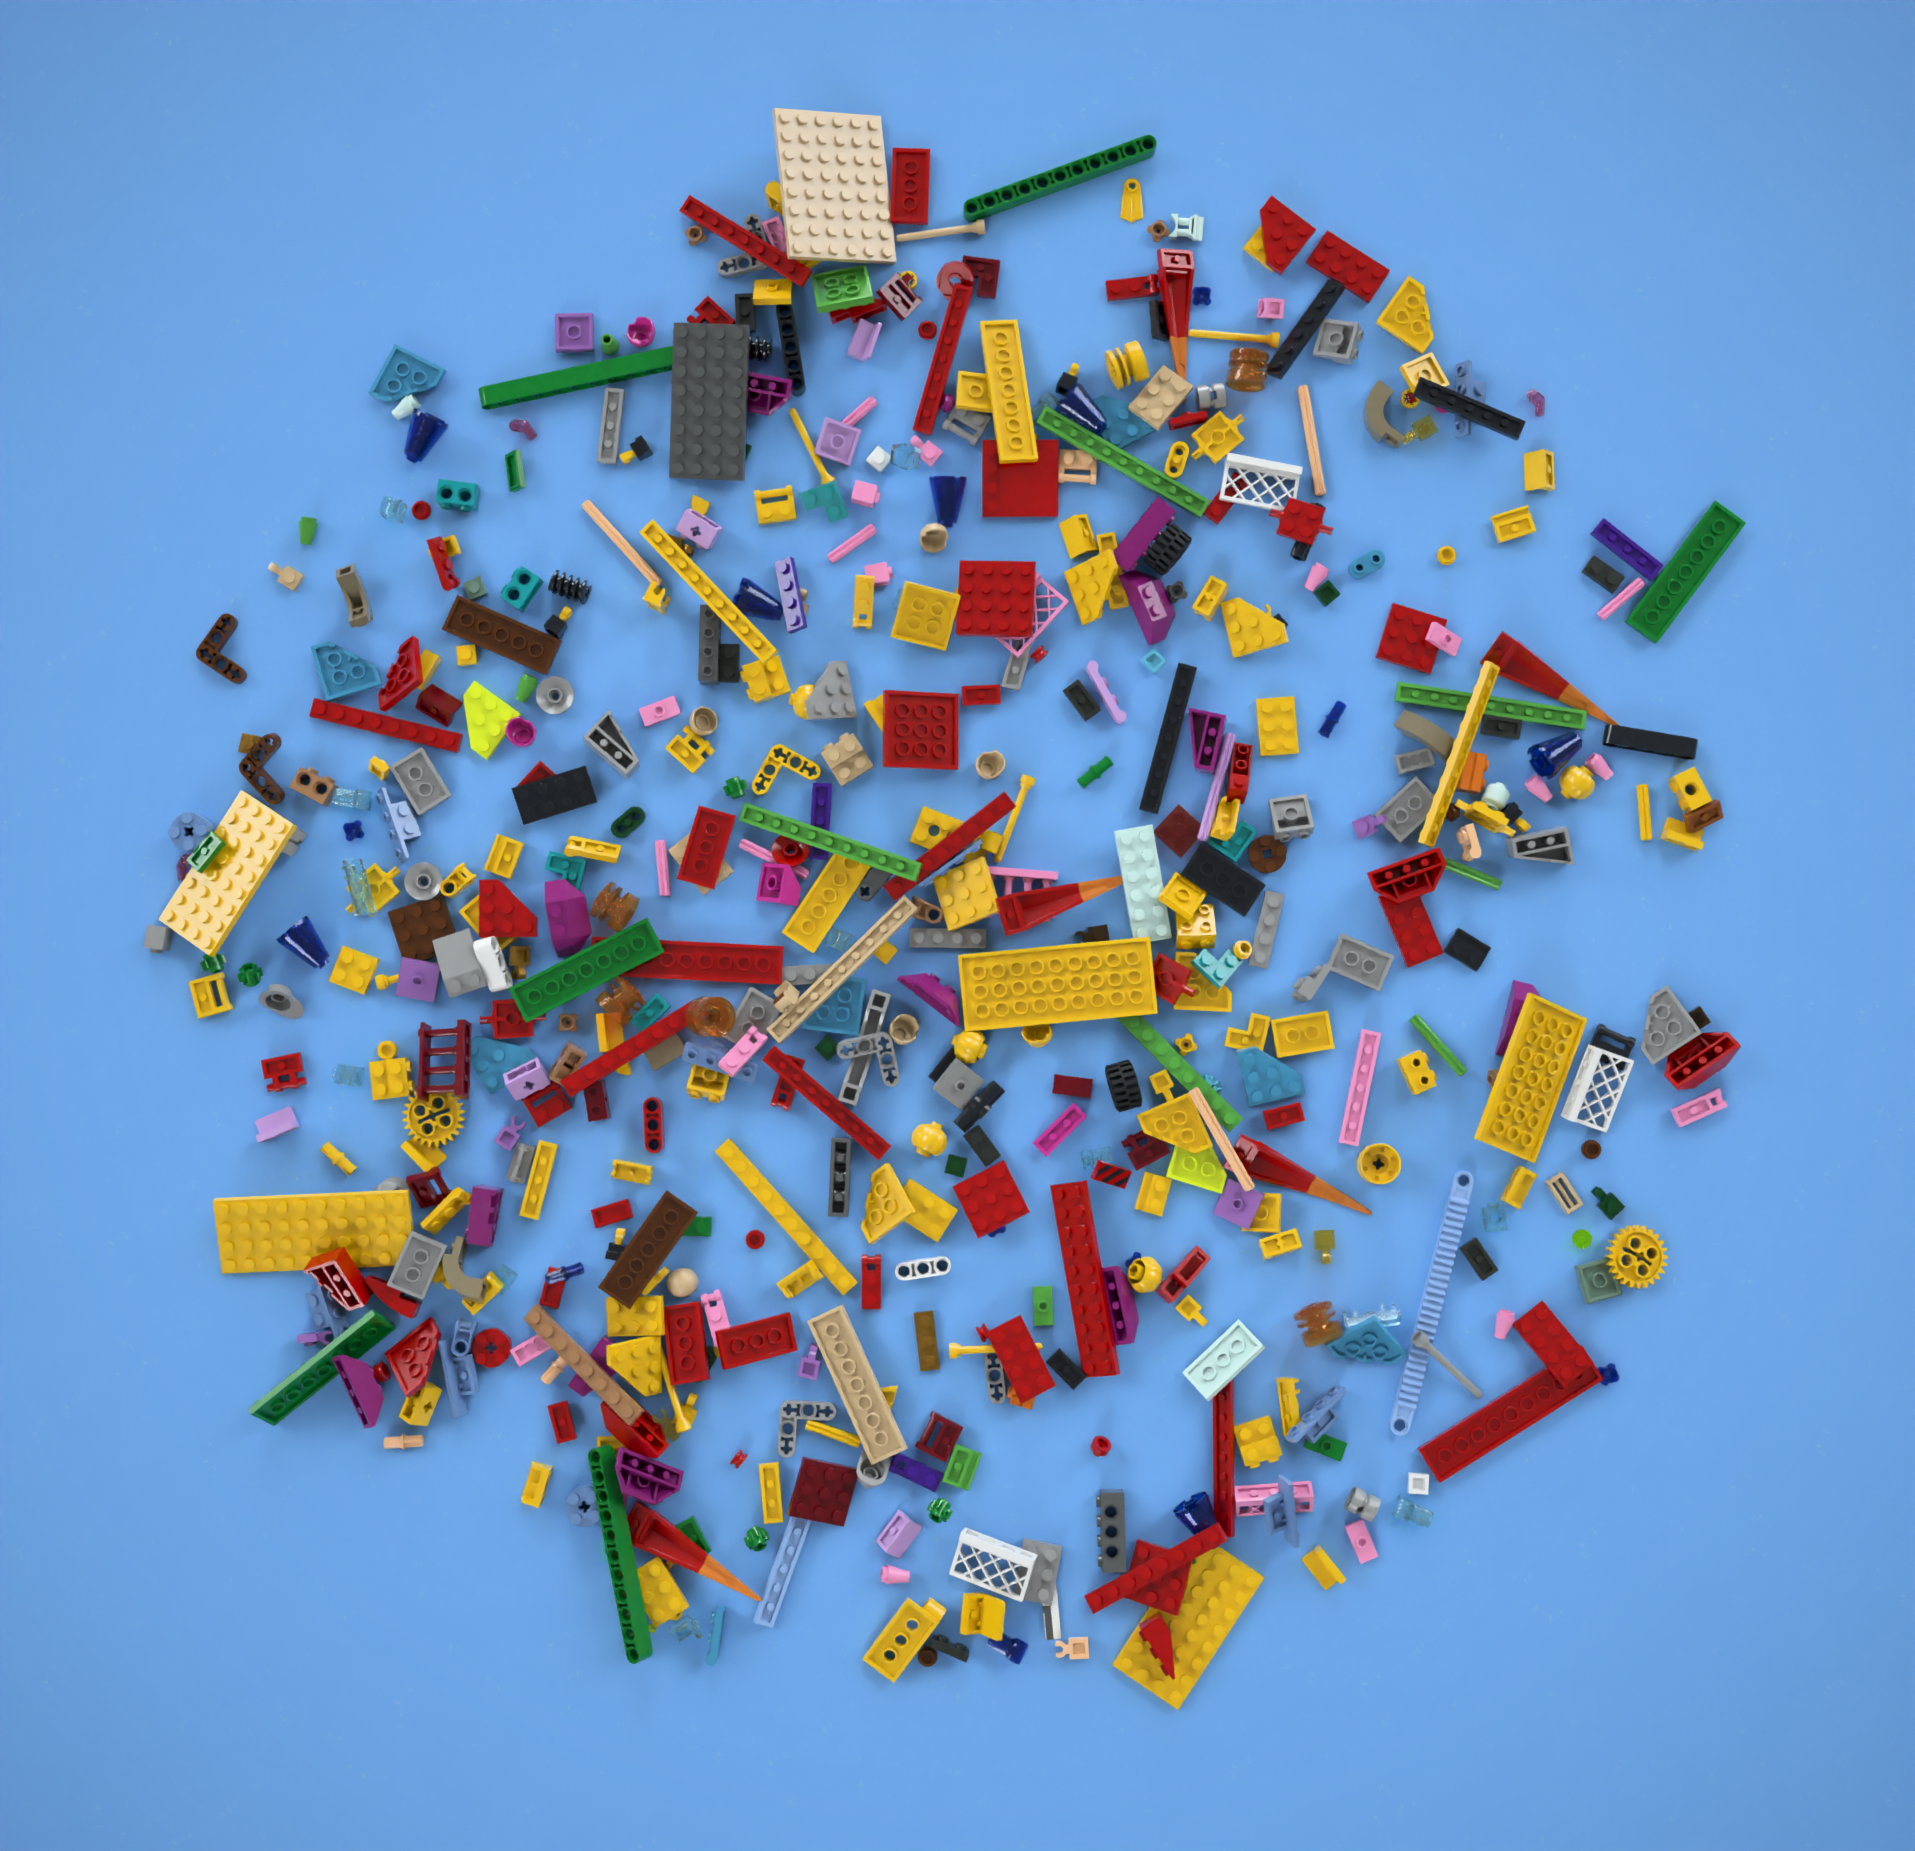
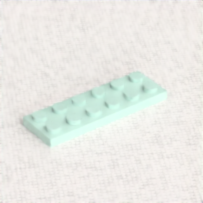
(1142, 883)

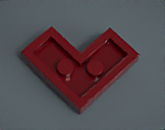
(987, 272)

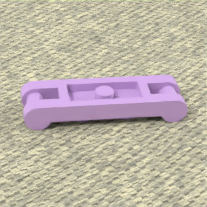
(1102, 688)

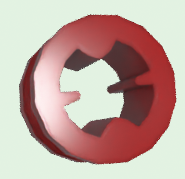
(1039, 654)
(982, 1332)
(738, 1459)

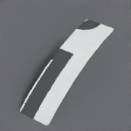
(1052, 1619)

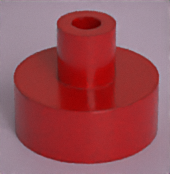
(381, 1372)
(1100, 1446)

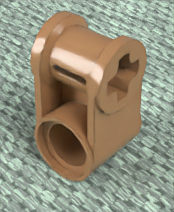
(925, 909)

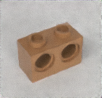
(312, 790)
(567, 1062)

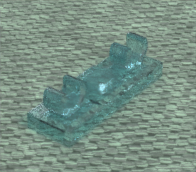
(359, 887)
(1387, 1318)

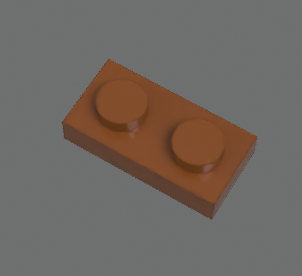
(1703, 816)

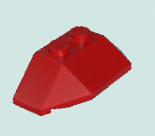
(1409, 876)
(1700, 1059)
(642, 1437)

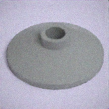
(548, 688)
(415, 876)

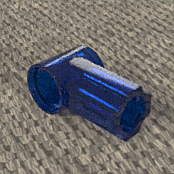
(1012, 1648)

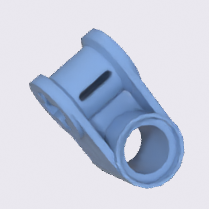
(464, 1335)

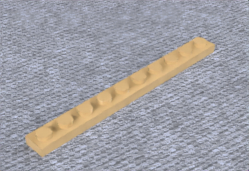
(842, 969)

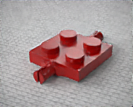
(1301, 521)
(1171, 979)
(509, 1021)

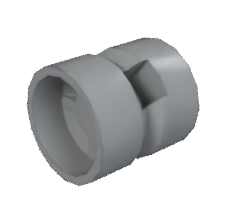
(1203, 396)
(292, 845)
(1364, 1504)

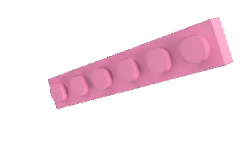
(1359, 1087)

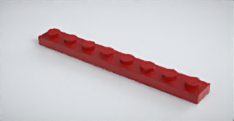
(745, 241)
(942, 359)
(386, 725)
(953, 843)
(625, 1052)
(826, 1102)
(1224, 1459)
(1156, 1568)

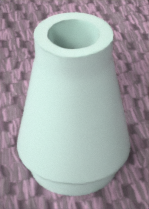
(405, 407)

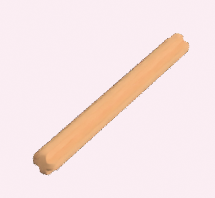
(1311, 440)
(622, 544)
(1221, 1139)

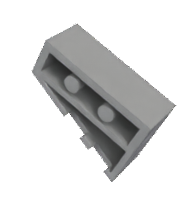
(610, 744)
(1542, 845)

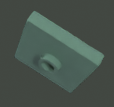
(1596, 1281)

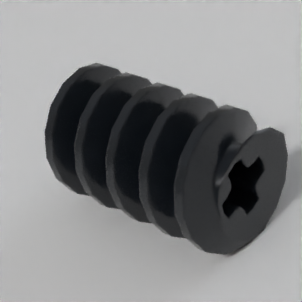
(760, 349)
(569, 588)

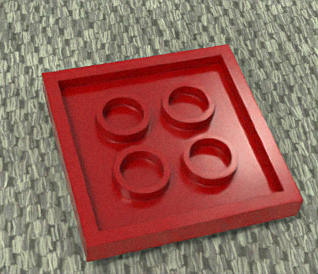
(1405, 641)
(991, 1199)
(1167, 1591)

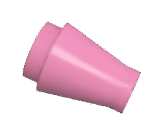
(1316, 576)
(1598, 766)
(1538, 788)
(1504, 1322)
(893, 1575)

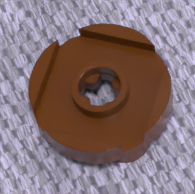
(1277, 850)

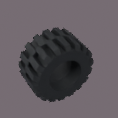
(1167, 549)
(1123, 1085)

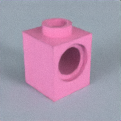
(1270, 308)
(865, 494)
(881, 572)

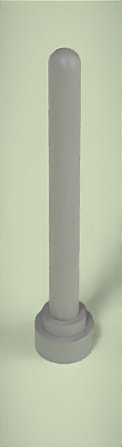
(1421, 1340)

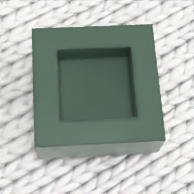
(475, 588)

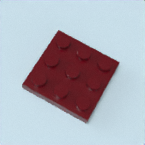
(823, 1491)

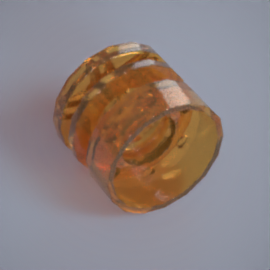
(1247, 369)
(611, 904)
(621, 1001)
(720, 1016)
(1316, 1319)

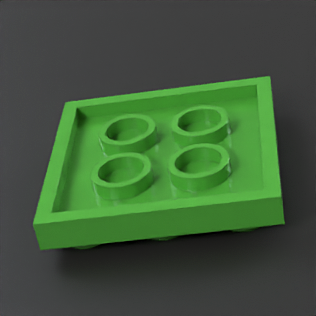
(842, 289)

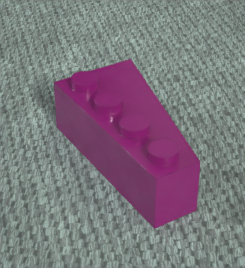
(1142, 534)

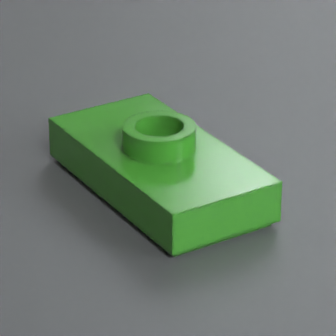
(1042, 1305)

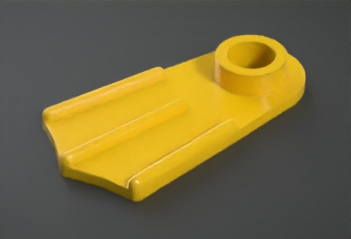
(1131, 202)

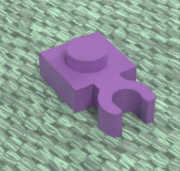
(508, 1136)

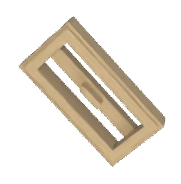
(1555, 1179)

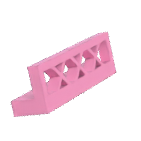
(1254, 1494)

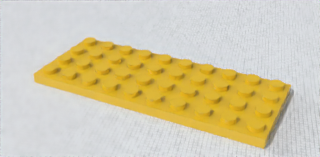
(1057, 984)
(292, 1229)

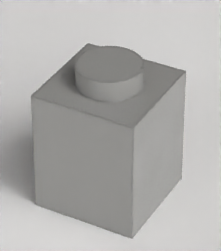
(158, 938)

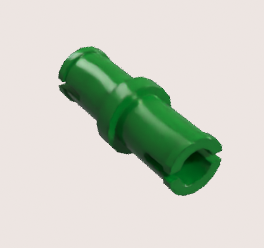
(1095, 772)

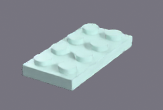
(1223, 1360)

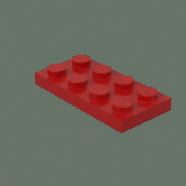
(910, 186)
(1347, 266)
(706, 847)
(1411, 930)
(756, 1340)
(686, 1343)
(1552, 1344)
(1020, 1359)

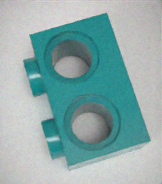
(458, 490)
(526, 591)

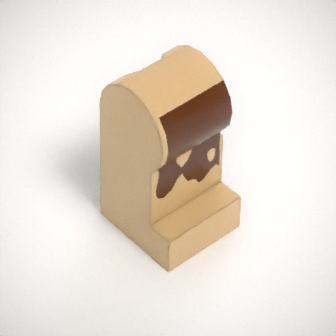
(786, 996)

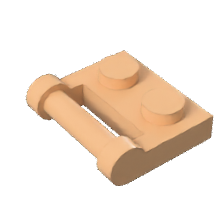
(1077, 461)
(1470, 844)

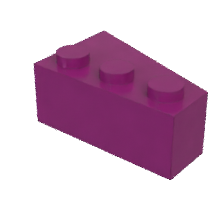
(1206, 735)
(483, 1215)
(600, 1356)

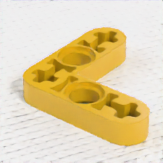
(778, 763)

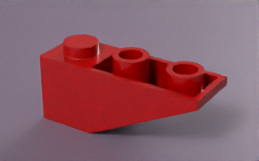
(1239, 772)
(1159, 1637)

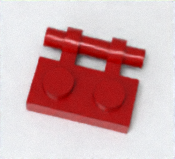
(711, 313)
(281, 1066)

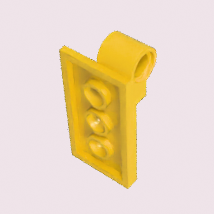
(946, 824)
(927, 1620)

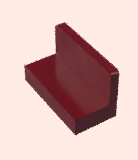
(438, 704)

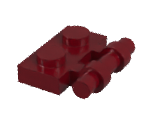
(1146, 1153)

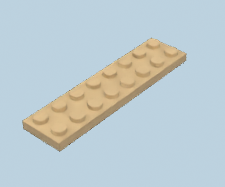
(857, 1384)

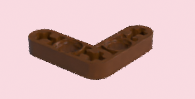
(215, 648)
(257, 764)

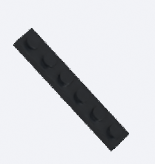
(1304, 329)
(1468, 408)

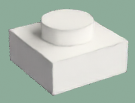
(878, 459)
(1418, 1483)

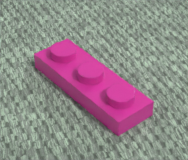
(1059, 1129)

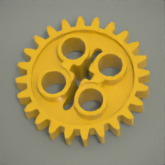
(440, 1131)
(1643, 1240)

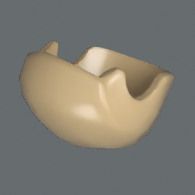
(933, 537)
(703, 721)
(990, 765)
(903, 1029)
(682, 1282)

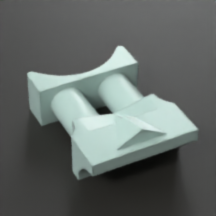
(1195, 229)

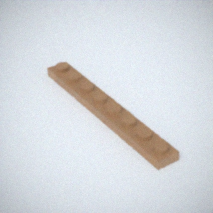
(583, 1364)

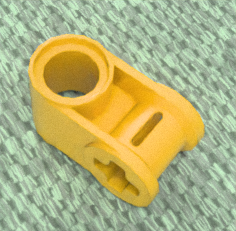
(458, 880)

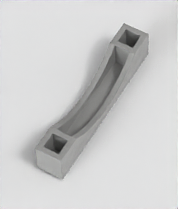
(859, 1066)

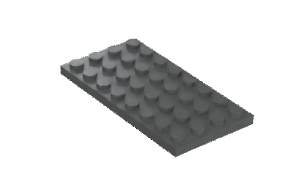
(709, 401)

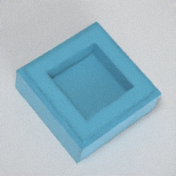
(1153, 661)

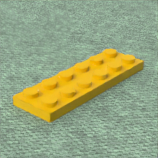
(825, 901)

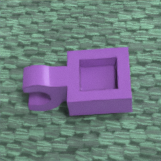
(1367, 825)
(311, 1338)
(810, 1365)

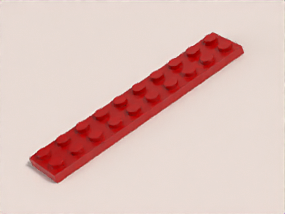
(712, 962)
(1085, 1279)
(1501, 1420)

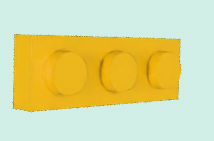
(771, 1492)

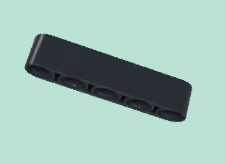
(787, 340)
(1650, 742)

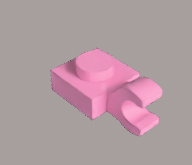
(929, 452)

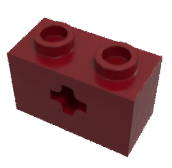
(597, 1101)

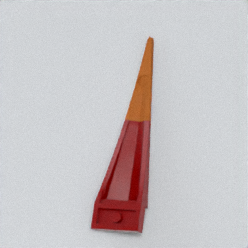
(1176, 283)
(1527, 669)
(1028, 908)
(1272, 1167)
(661, 1538)

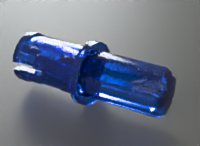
(1332, 719)
(564, 1273)

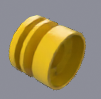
(1124, 365)
(1387, 1156)

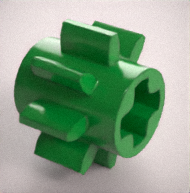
(735, 787)
(213, 964)
(250, 974)
(939, 1510)
(756, 1538)

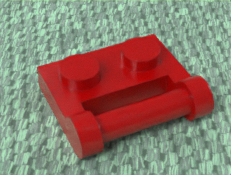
(549, 1109)

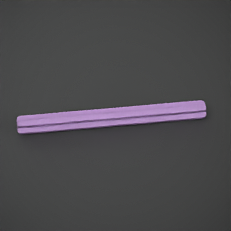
(1216, 787)

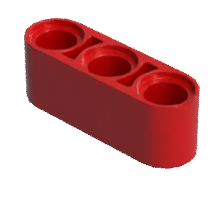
(650, 1134)

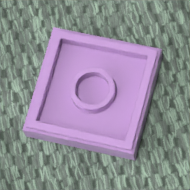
(837, 441)

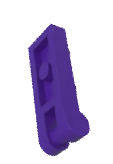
(916, 1471)

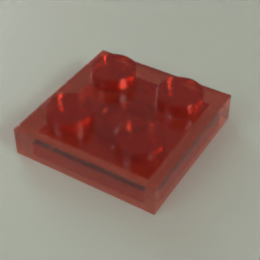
(1178, 831)

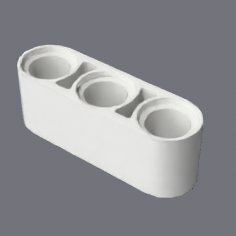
(493, 964)
(913, 1267)

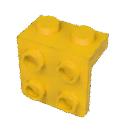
(1198, 931)
(982, 1615)

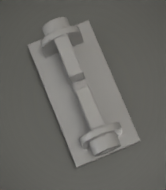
(520, 1163)

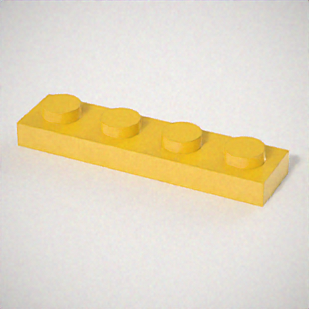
(1117, 596)
(538, 1179)

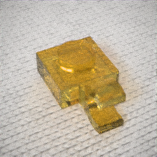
(1422, 429)
(1324, 1241)
(669, 1427)

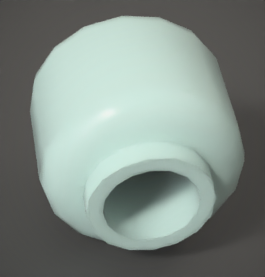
(1496, 796)

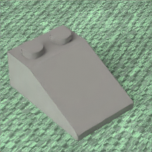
(459, 963)

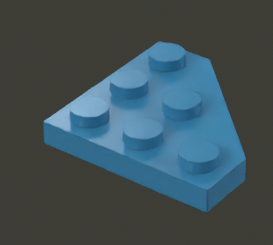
(405, 375)
(1122, 424)
(343, 672)
(841, 1011)
(494, 1058)
(1266, 1077)
(1367, 1342)

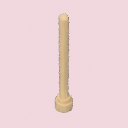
(976, 227)

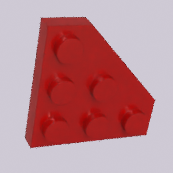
(1282, 234)
(403, 675)
(503, 913)
(414, 1355)

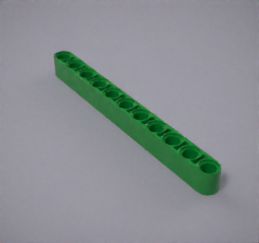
(1065, 171)
(576, 378)
(620, 1554)

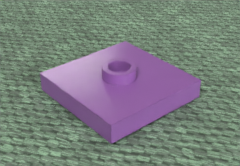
(574, 332)
(418, 979)
(1238, 1205)

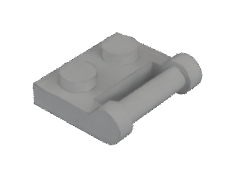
(974, 420)

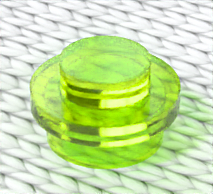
(1581, 1238)

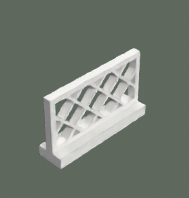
(1259, 466)
(1584, 1080)
(994, 1548)

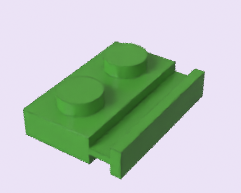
(961, 1467)

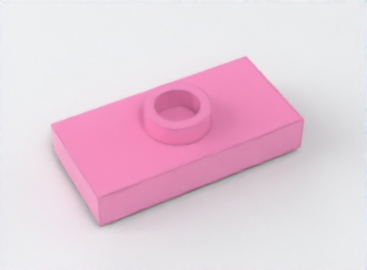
(776, 233)
(1443, 639)
(659, 711)
(529, 1350)
(1361, 1541)

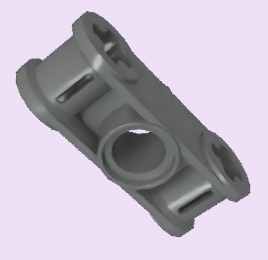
(874, 881)

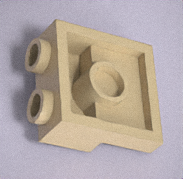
(846, 758)

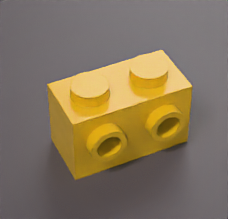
(1416, 1072)

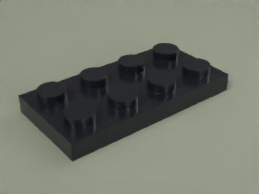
(554, 795)
(1223, 879)

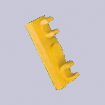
(1288, 1403)

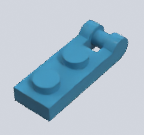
(715, 1636)

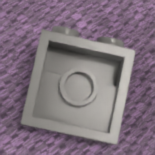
(1338, 341)
(1291, 817)
(1308, 985)

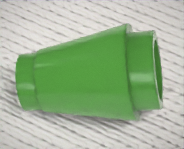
(609, 345)
(307, 530)
(526, 687)

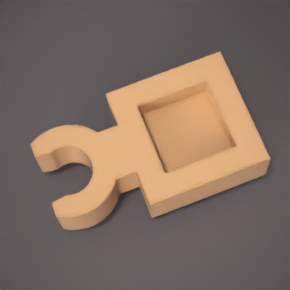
(1076, 1648)

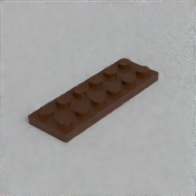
(502, 635)
(648, 1249)

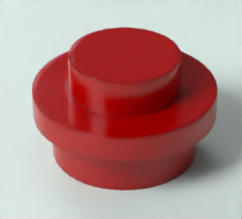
(927, 330)
(421, 510)
(755, 1239)

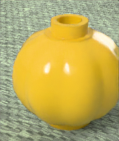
(798, 699)
(1576, 782)
(969, 1046)
(929, 1139)
(1147, 1277)

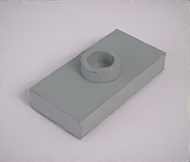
(1414, 760)

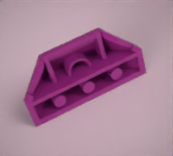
(767, 393)
(1149, 604)
(566, 917)
(934, 994)
(1515, 1002)
(1121, 1305)
(361, 1387)
(645, 1477)

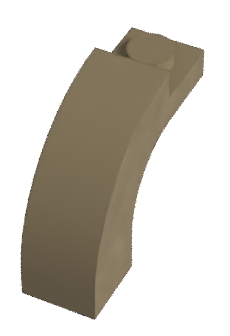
(1374, 417)
(355, 595)
(1426, 732)
(467, 1287)

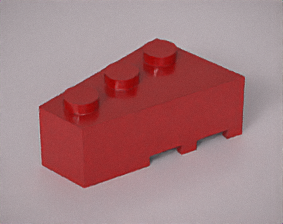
(340, 1277)

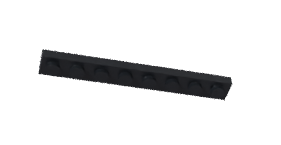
(1167, 738)

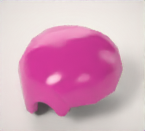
(641, 332)
(520, 732)

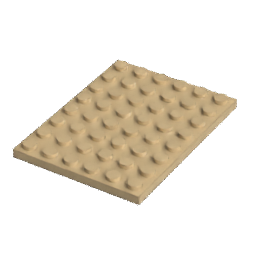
(834, 186)

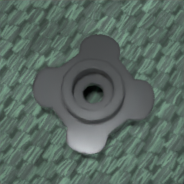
(1181, 591)

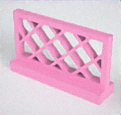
(1057, 610)

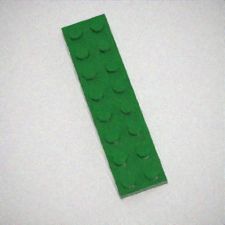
(1685, 572)
(586, 970)
(321, 1368)

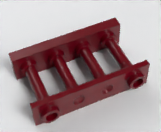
(461, 1069)

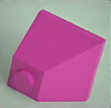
(778, 885)

